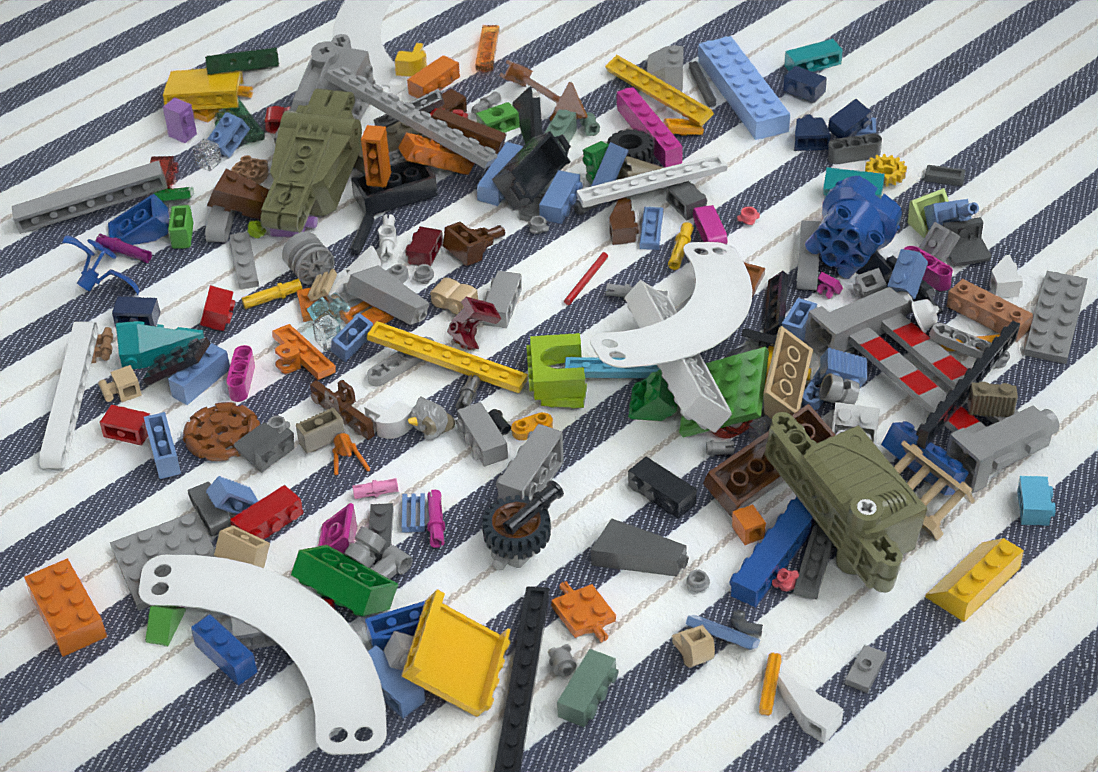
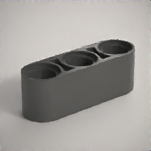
(854, 148)
(212, 518)

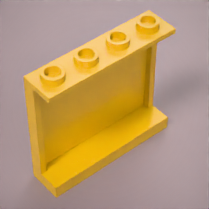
(204, 89)
(455, 656)

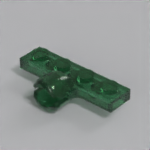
(255, 133)

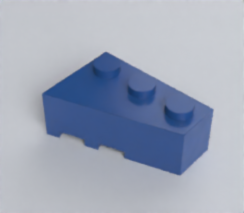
(402, 620)

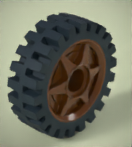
(525, 540)

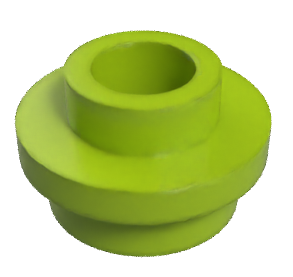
(255, 229)

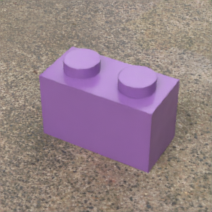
(179, 120)

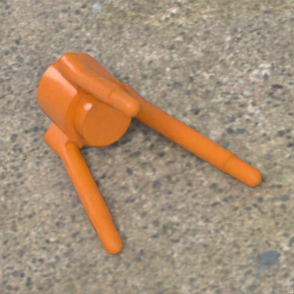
(344, 447)

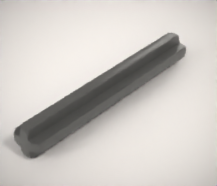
(702, 84)

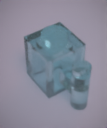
(323, 308)

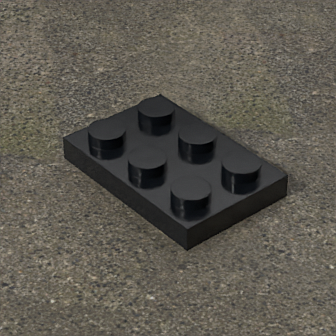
(176, 360)

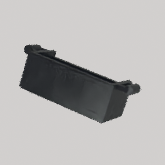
(532, 169)

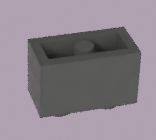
(684, 198)

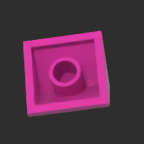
(339, 529)

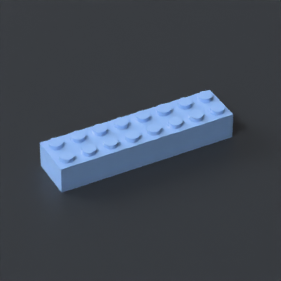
(743, 88)

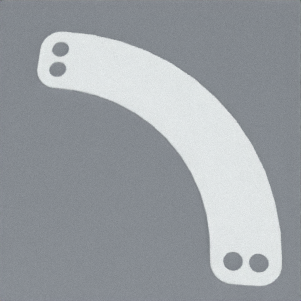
(362, 24)
(709, 317)
(311, 632)

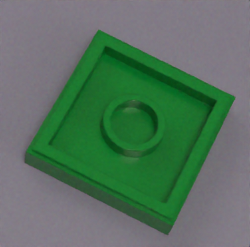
(175, 193)

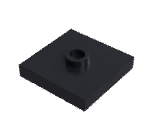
(763, 339)

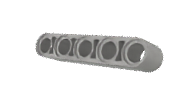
(219, 224)
(807, 262)

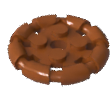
(213, 420)

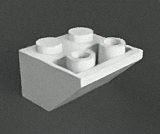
(849, 415)

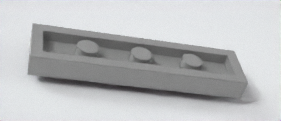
(244, 260)

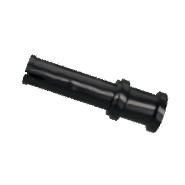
(540, 501)

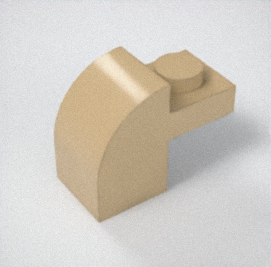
(695, 645)

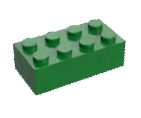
(344, 580)

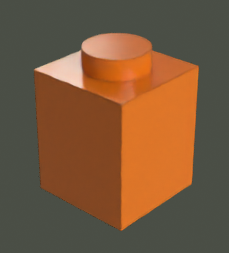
(748, 524)

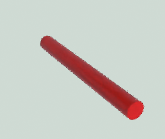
(586, 278)

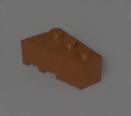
(238, 194)

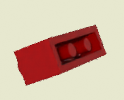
(269, 513)

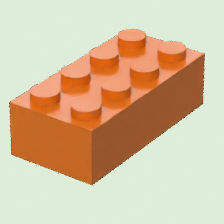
(65, 607)

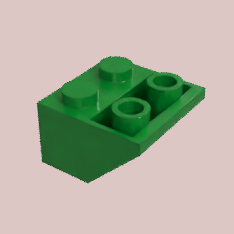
(652, 399)

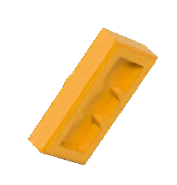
(683, 126)

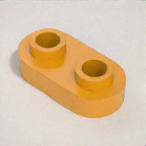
(522, 427)

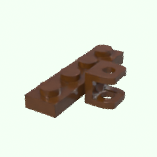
(342, 402)

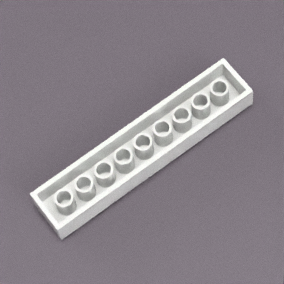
(688, 377)

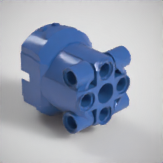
(854, 225)

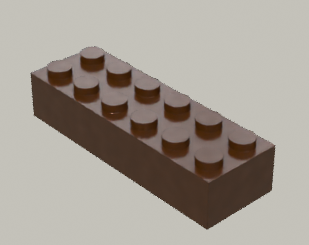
(749, 472)

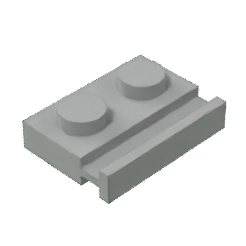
(939, 242)

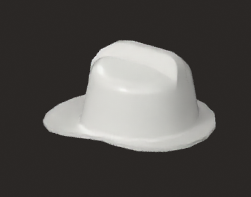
(925, 313)

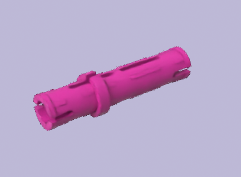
(436, 524)

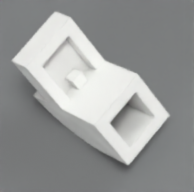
(392, 422)

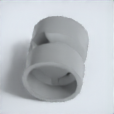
(838, 390)
(365, 547)

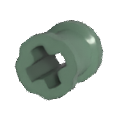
(591, 126)

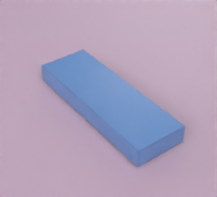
(610, 164)
(651, 228)
(724, 632)

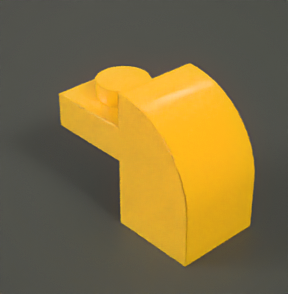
(410, 62)

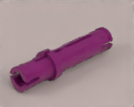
(118, 246)

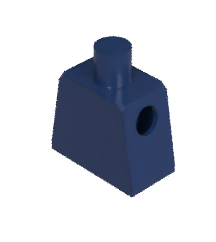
(811, 134)

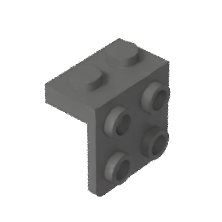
(970, 245)
(265, 446)

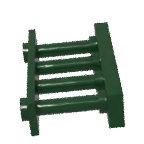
(242, 60)

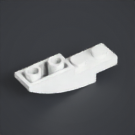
(364, 261)

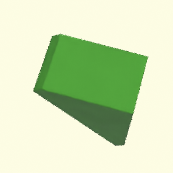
(163, 623)

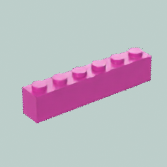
(643, 118)

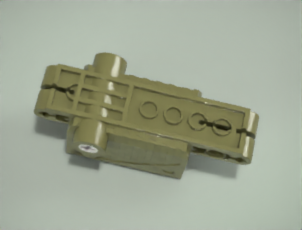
(851, 496)

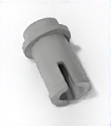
(719, 448)

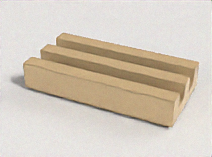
(322, 283)

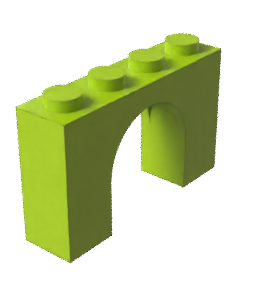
(554, 382)

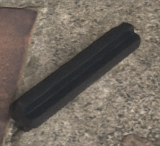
(362, 233)

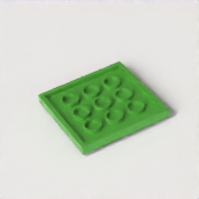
(741, 384)

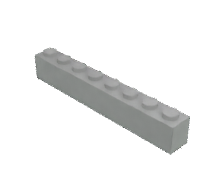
(89, 197)

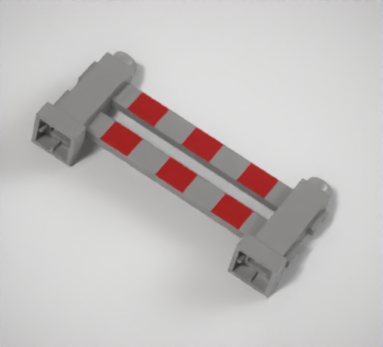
(976, 446)

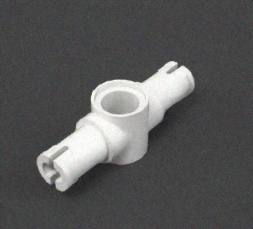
(387, 237)

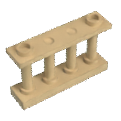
(932, 523)

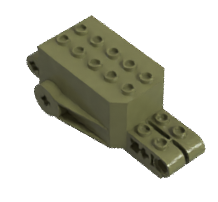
(312, 160)

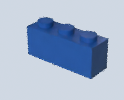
(224, 649)

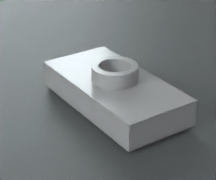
(865, 668)

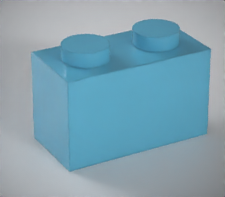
(1035, 500)

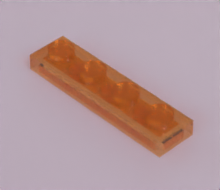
(487, 48)

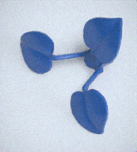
(90, 276)

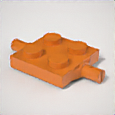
(583, 611)

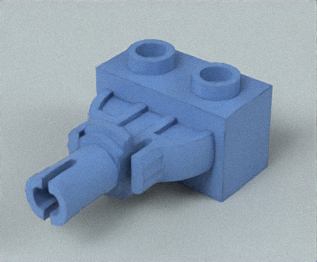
(950, 211)

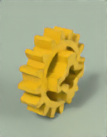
(892, 168)

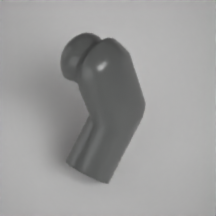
(744, 626)

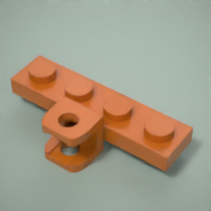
(300, 351)

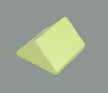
(916, 213)

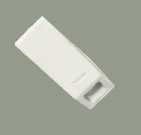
(813, 712)

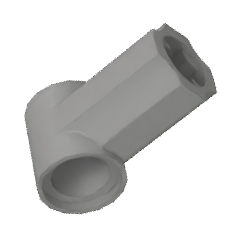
(393, 562)

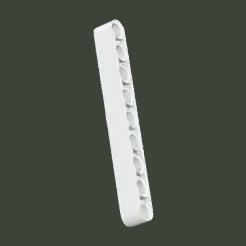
(68, 396)

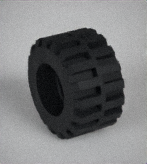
(636, 142)

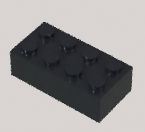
(406, 185)

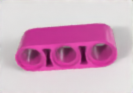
(709, 224)
(937, 272)
(240, 373)

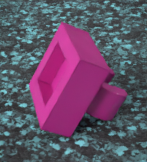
(829, 283)

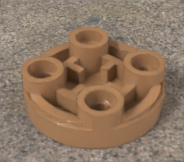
(252, 169)

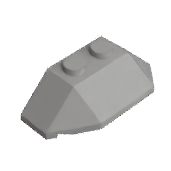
(667, 65)

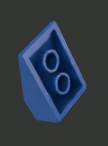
(142, 222)

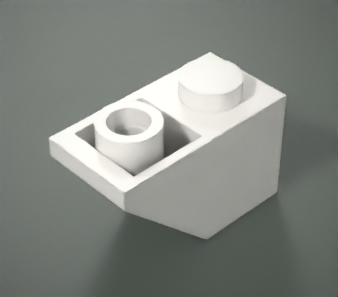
(1005, 279)

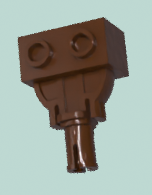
(468, 243)

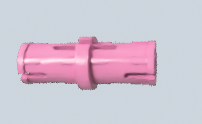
(375, 488)

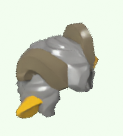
(430, 419)

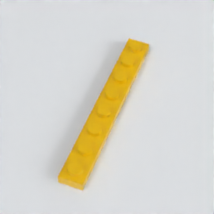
(659, 90)
(447, 357)

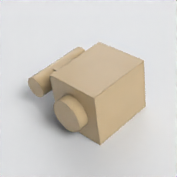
(124, 384)

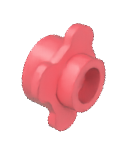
(748, 215)
(785, 579)

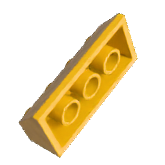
(976, 578)

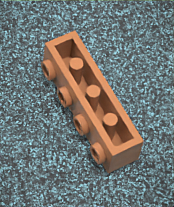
(987, 308)

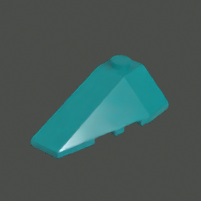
(143, 343)

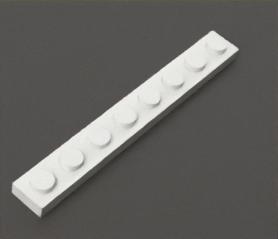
(651, 180)

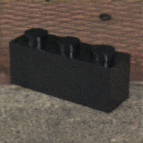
(662, 487)

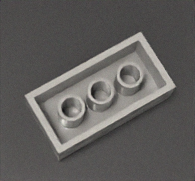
(533, 465)

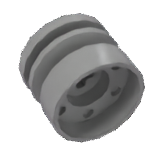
(307, 257)

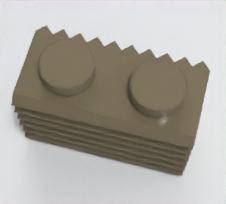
(992, 399)
(319, 430)

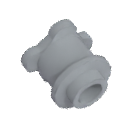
(562, 660)

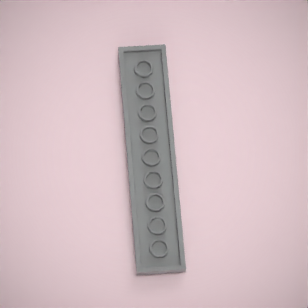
(407, 114)

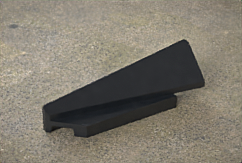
(529, 114)
(886, 268)

